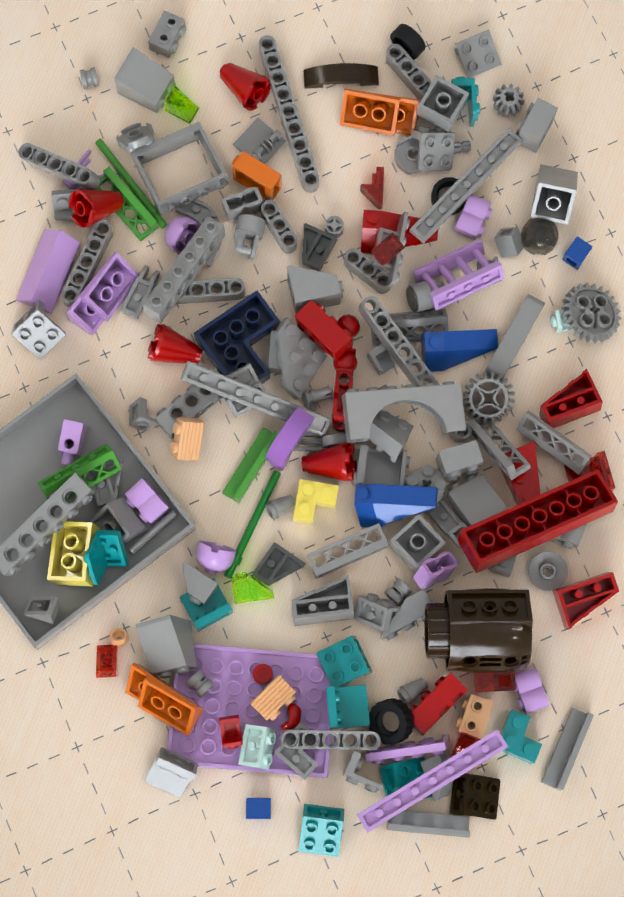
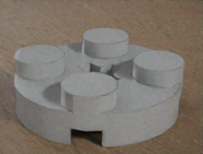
(135, 136)
(402, 154)
(428, 475)

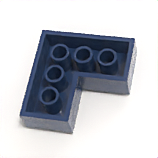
(230, 336)

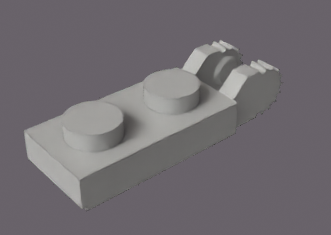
(139, 293)

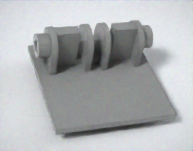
(478, 53)
(260, 141)

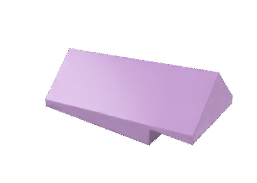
(49, 269)
(102, 294)

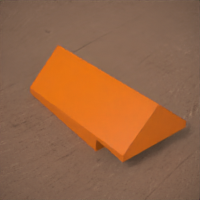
(379, 112)
(162, 700)

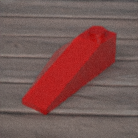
(375, 219)

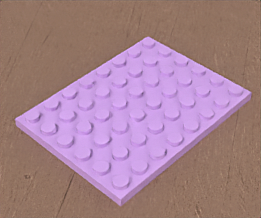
(231, 695)

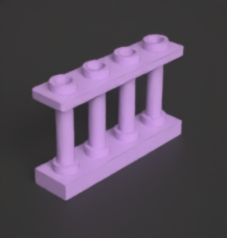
(464, 286)

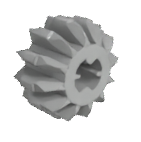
(508, 106)

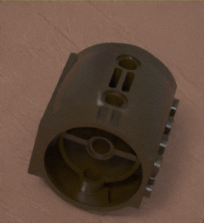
(480, 630)

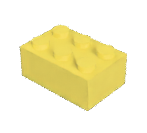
(68, 552)

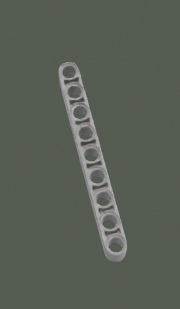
(292, 121)
(401, 344)

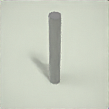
(152, 532)

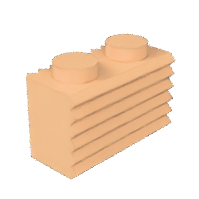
(187, 438)
(273, 698)

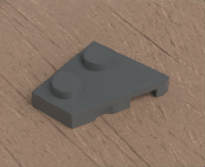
(316, 247)

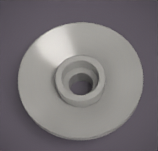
(552, 562)

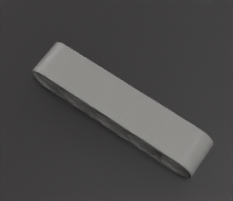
(410, 76)
(59, 166)
(87, 254)
(207, 294)
(515, 336)
(339, 739)

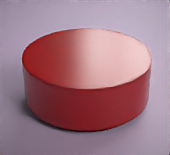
(262, 674)

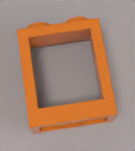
(254, 173)

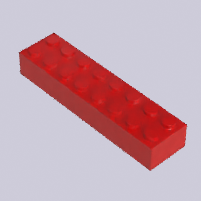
(537, 521)

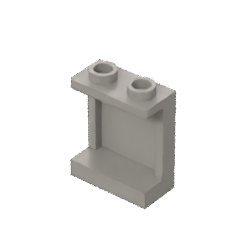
(377, 468)

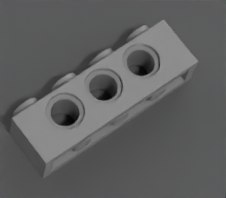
(204, 402)

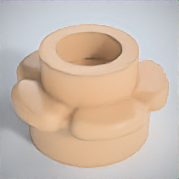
(119, 633)

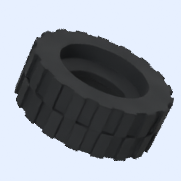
(405, 721)

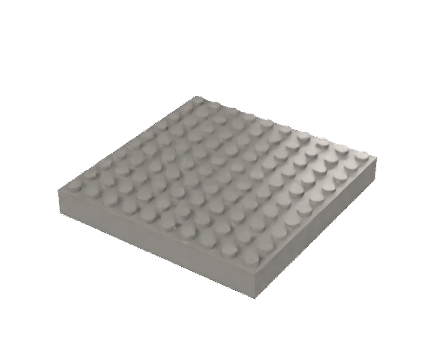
(32, 454)

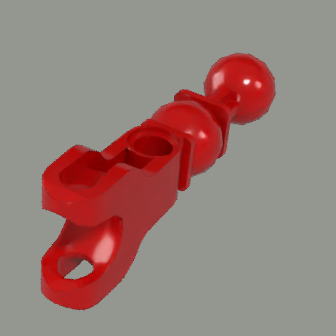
(344, 369)

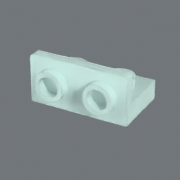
(257, 746)

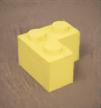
(311, 495)

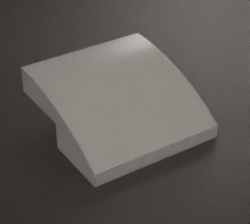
(247, 376)

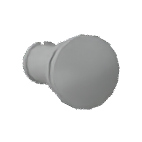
(316, 395)

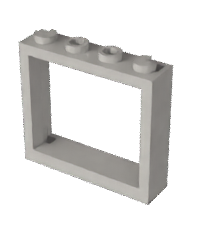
(168, 144)

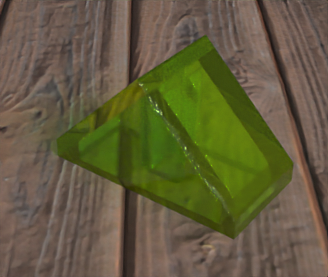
(180, 105)

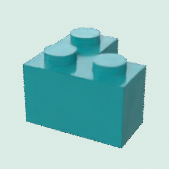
(513, 734)

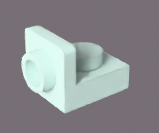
(558, 322)

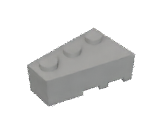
(389, 434)
(325, 604)

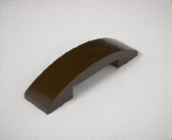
(341, 74)

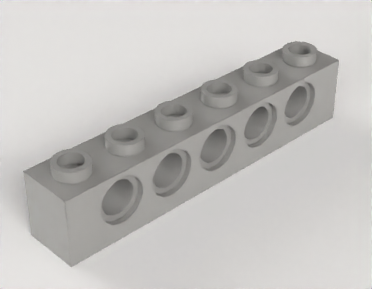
(184, 270)
(45, 512)

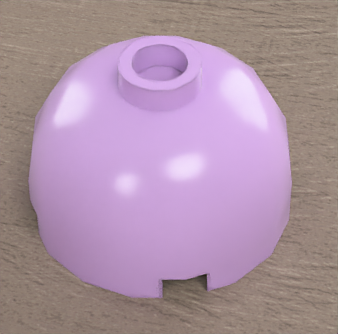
(180, 232)
(214, 557)

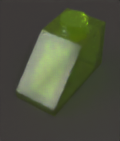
(248, 589)

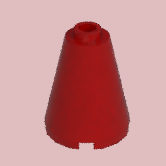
(245, 85)
(93, 205)

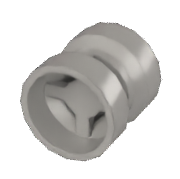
(398, 591)
(200, 683)

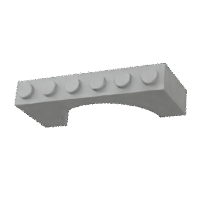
(441, 401)

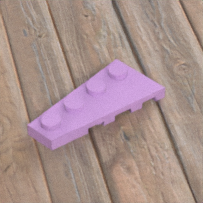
(409, 748)

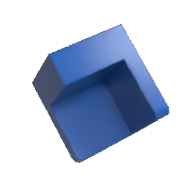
(577, 253)
(258, 808)

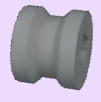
(89, 78)
(335, 223)

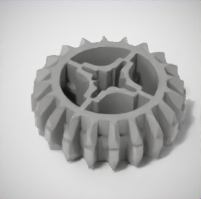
(500, 409)

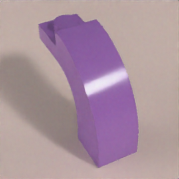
(288, 438)

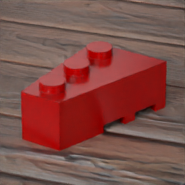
(324, 330)
(572, 402)
(527, 484)
(582, 597)
(437, 702)

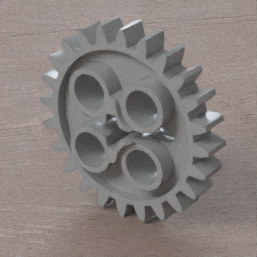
(591, 313)

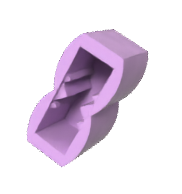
(473, 216)
(147, 501)
(435, 570)
(530, 691)

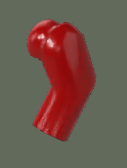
(294, 717)

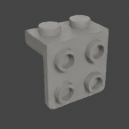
(435, 148)

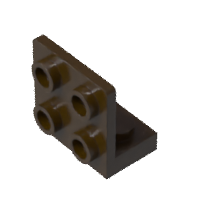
(475, 796)

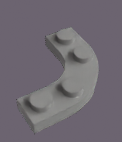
(199, 212)

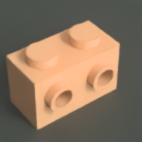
(474, 716)

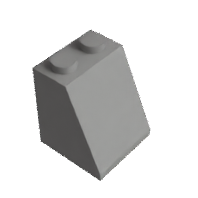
(144, 81)
(554, 194)
(314, 286)
(475, 500)
(168, 645)

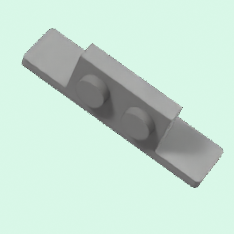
(392, 266)

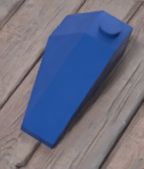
(452, 348)
(391, 502)

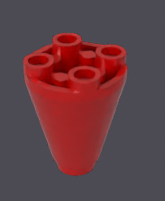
(172, 347)
(332, 462)

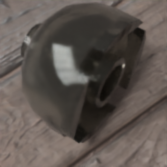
(539, 236)

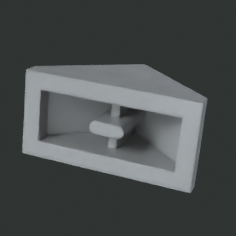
(42, 608)

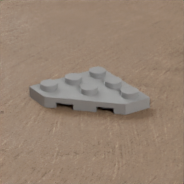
(297, 358)

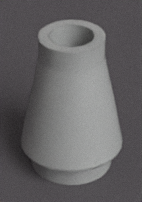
(279, 506)
(412, 690)

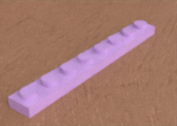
(432, 780)

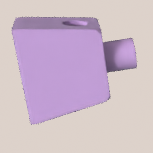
(73, 432)

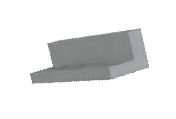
(412, 320)
(554, 442)
(496, 451)
(352, 557)
(567, 749)
(430, 824)

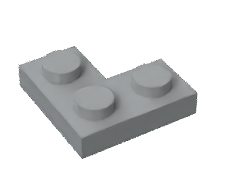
(297, 758)

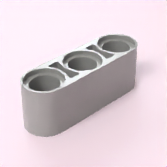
(275, 218)
(365, 262)

